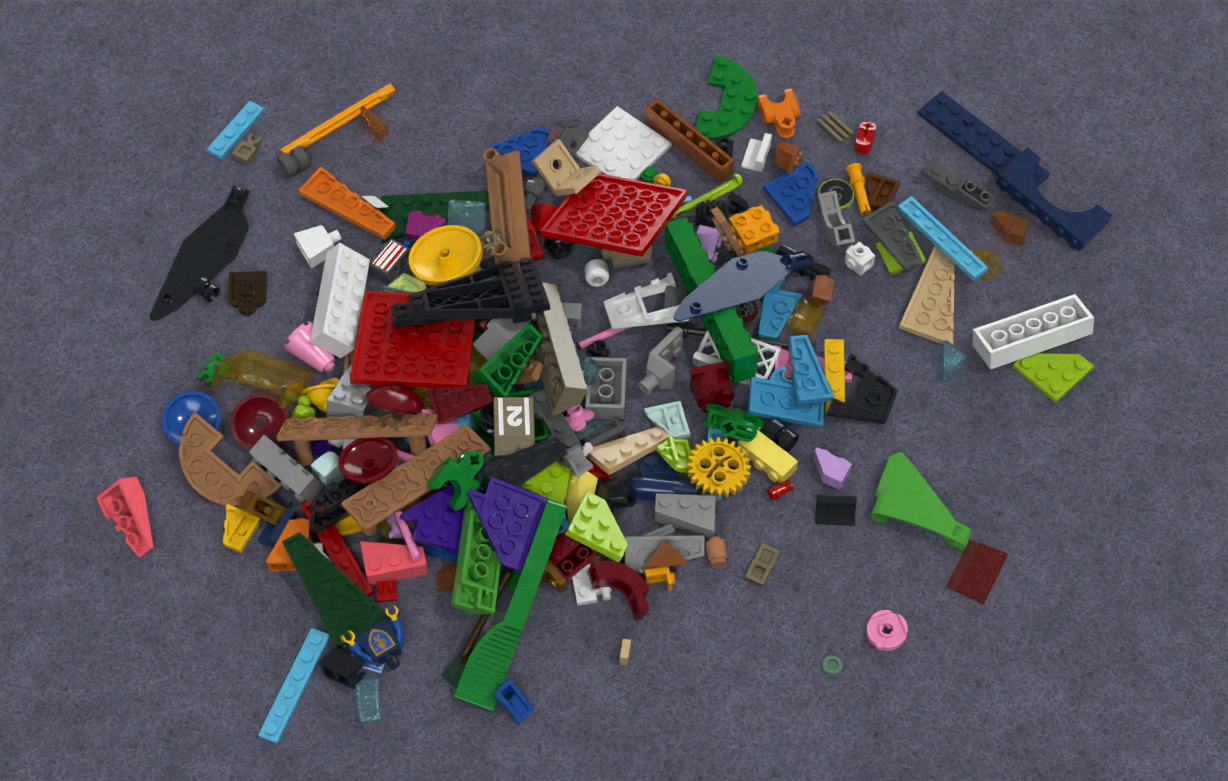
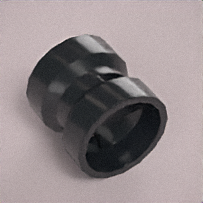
(206, 289)

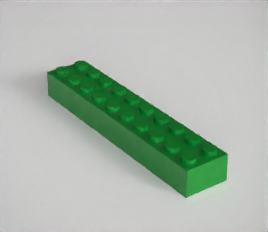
(724, 325)

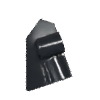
(617, 491)

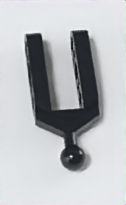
(331, 505)

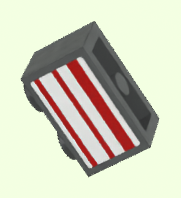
(389, 260)

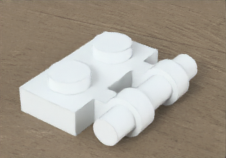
(584, 591)

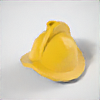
(320, 393)

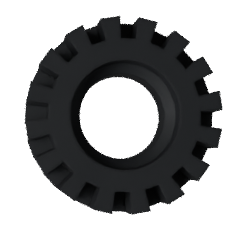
(703, 212)

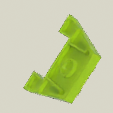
(550, 483)

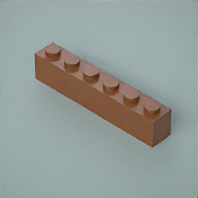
(689, 140)

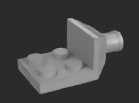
(659, 370)

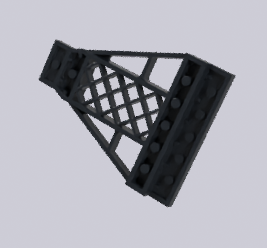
(510, 296)

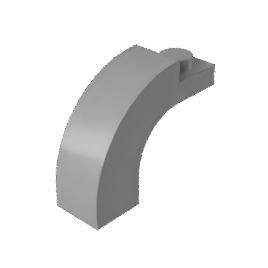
(832, 220)

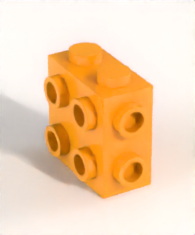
(754, 229)

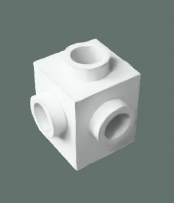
(859, 258)

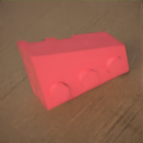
(391, 562)

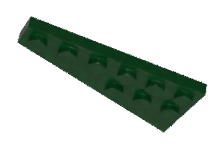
(335, 596)

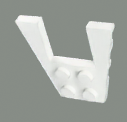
(630, 310)

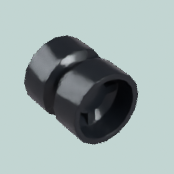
(486, 422)
(780, 435)

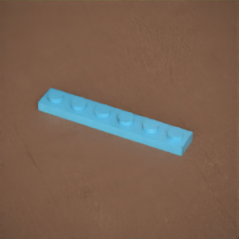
(942, 238)
(294, 686)

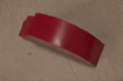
(624, 579)

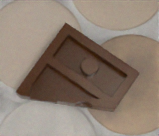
(880, 190)

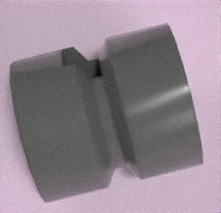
(292, 162)

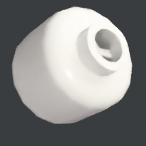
(596, 272)

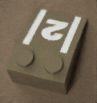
(513, 424)

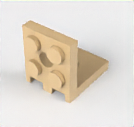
(568, 177)

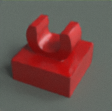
(386, 591)

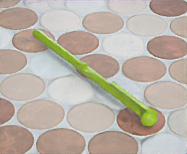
(713, 194)

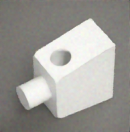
(315, 243)

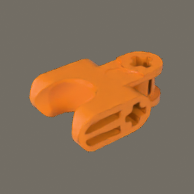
(781, 114)

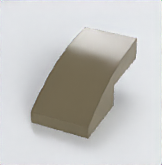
(763, 564)

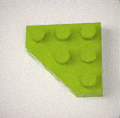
(1053, 372)
(597, 528)

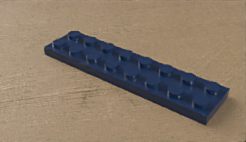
(973, 135)

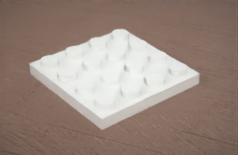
(622, 146)

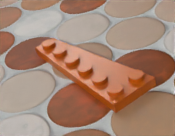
(336, 197)

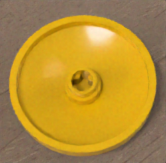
(445, 254)

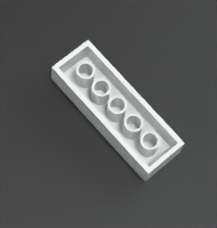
(340, 300)
(1033, 331)

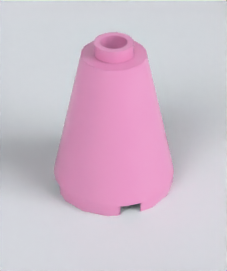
(308, 352)

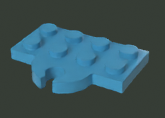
(778, 399)

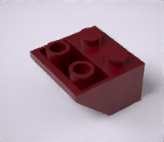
(570, 556)

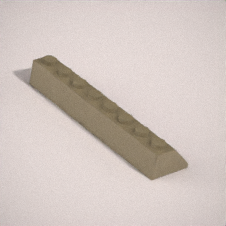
(557, 352)

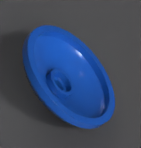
(182, 408)

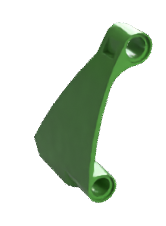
(910, 499)

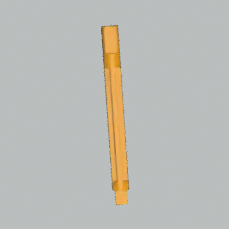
(340, 119)

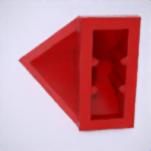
(541, 214)

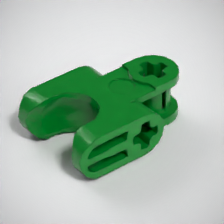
(733, 422)
(460, 475)

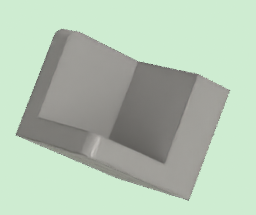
(577, 461)

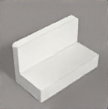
(757, 153)

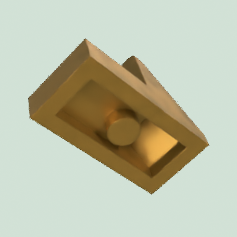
(554, 577)

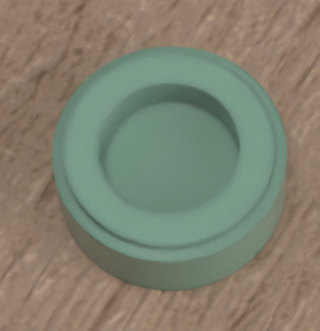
(832, 666)

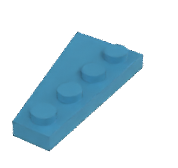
(808, 375)

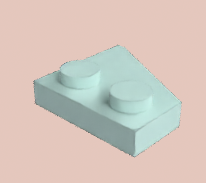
(669, 418)

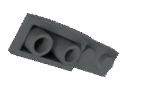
(961, 190)

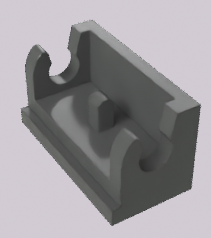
(672, 297)
(606, 434)

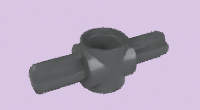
(534, 190)

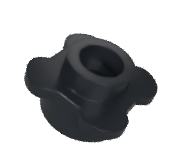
(599, 344)

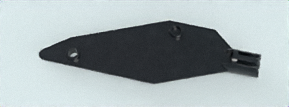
(204, 253)

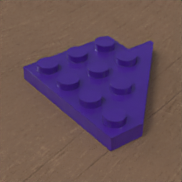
(509, 520)
(436, 521)

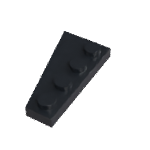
(525, 463)

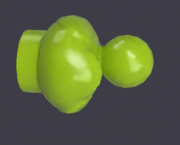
(303, 410)

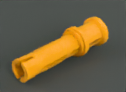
(857, 182)

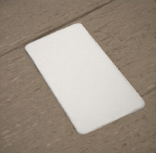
(375, 201)

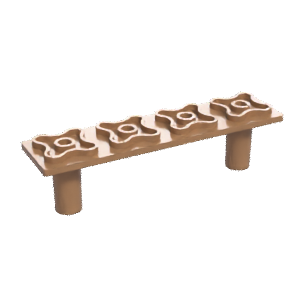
(507, 205)
(351, 427)
(408, 481)

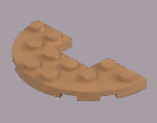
(211, 475)

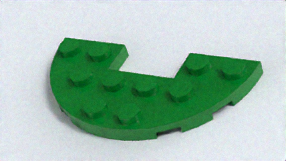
(737, 102)

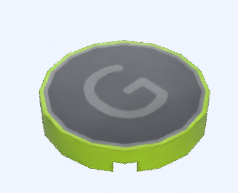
(843, 189)

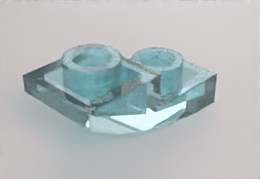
(368, 700)

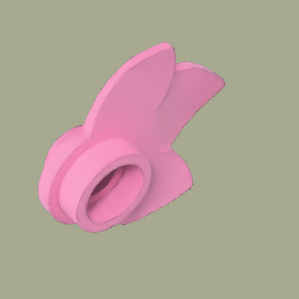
(578, 416)

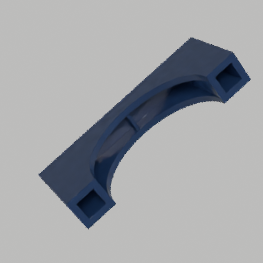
(1074, 227)

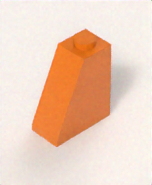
(279, 558)

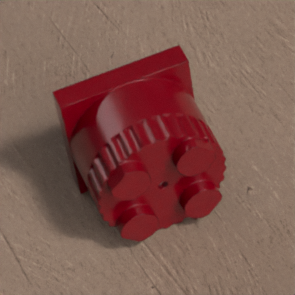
(711, 385)

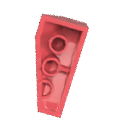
(127, 507)

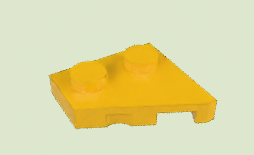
(239, 528)

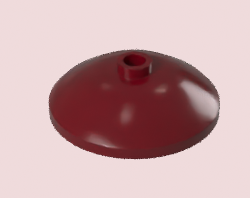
(395, 398)
(255, 408)
(368, 460)

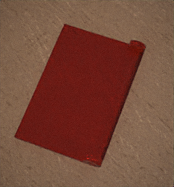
(977, 571)

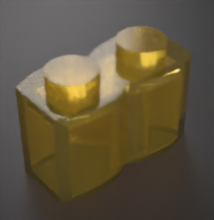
(806, 319)

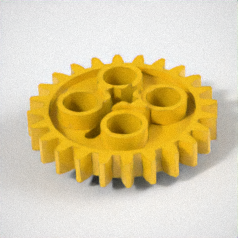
(706, 456)

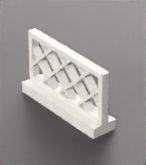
(703, 359)

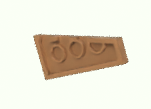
(726, 233)

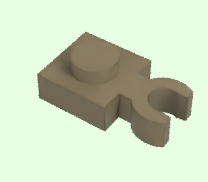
(247, 150)

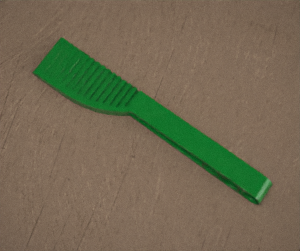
(494, 652)

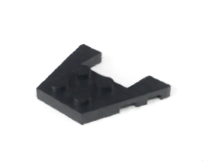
(872, 399)

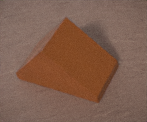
(664, 556)

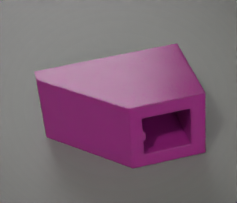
(419, 224)

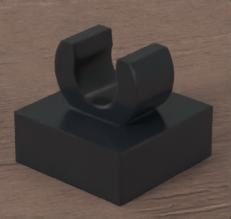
(725, 145)
(737, 203)

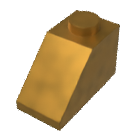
(262, 507)

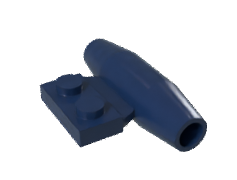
(658, 478)

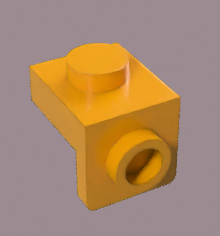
(660, 574)

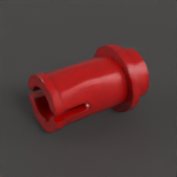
(775, 492)

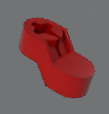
(865, 137)

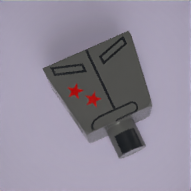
(570, 134)

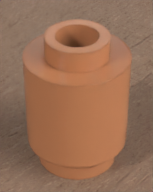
(716, 552)

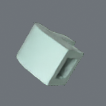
(327, 468)

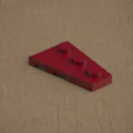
(456, 402)

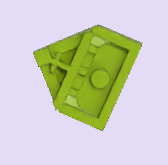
(675, 453)

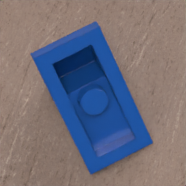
(513, 700)

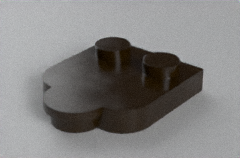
(247, 291)

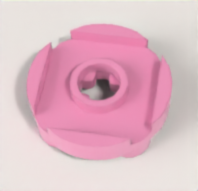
(882, 640)

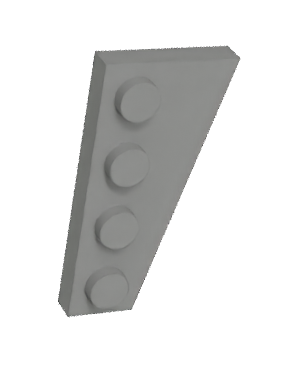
(642, 546)

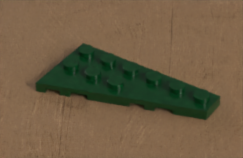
(427, 203)

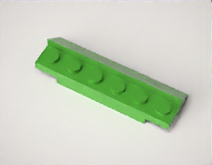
(476, 568)

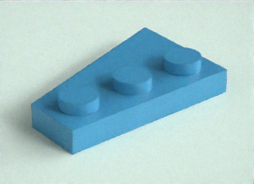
(776, 312)

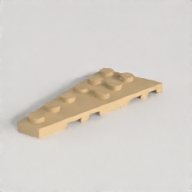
(932, 302)

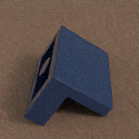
(272, 533)

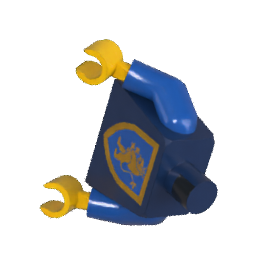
(379, 643)

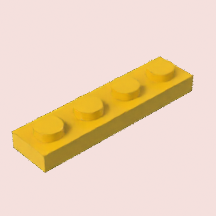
(834, 368)

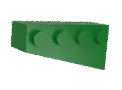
(506, 365)

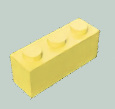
(769, 457)

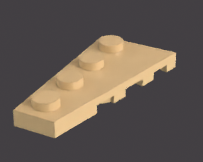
(626, 450)

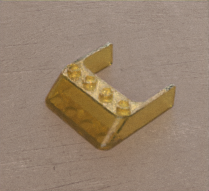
(265, 373)

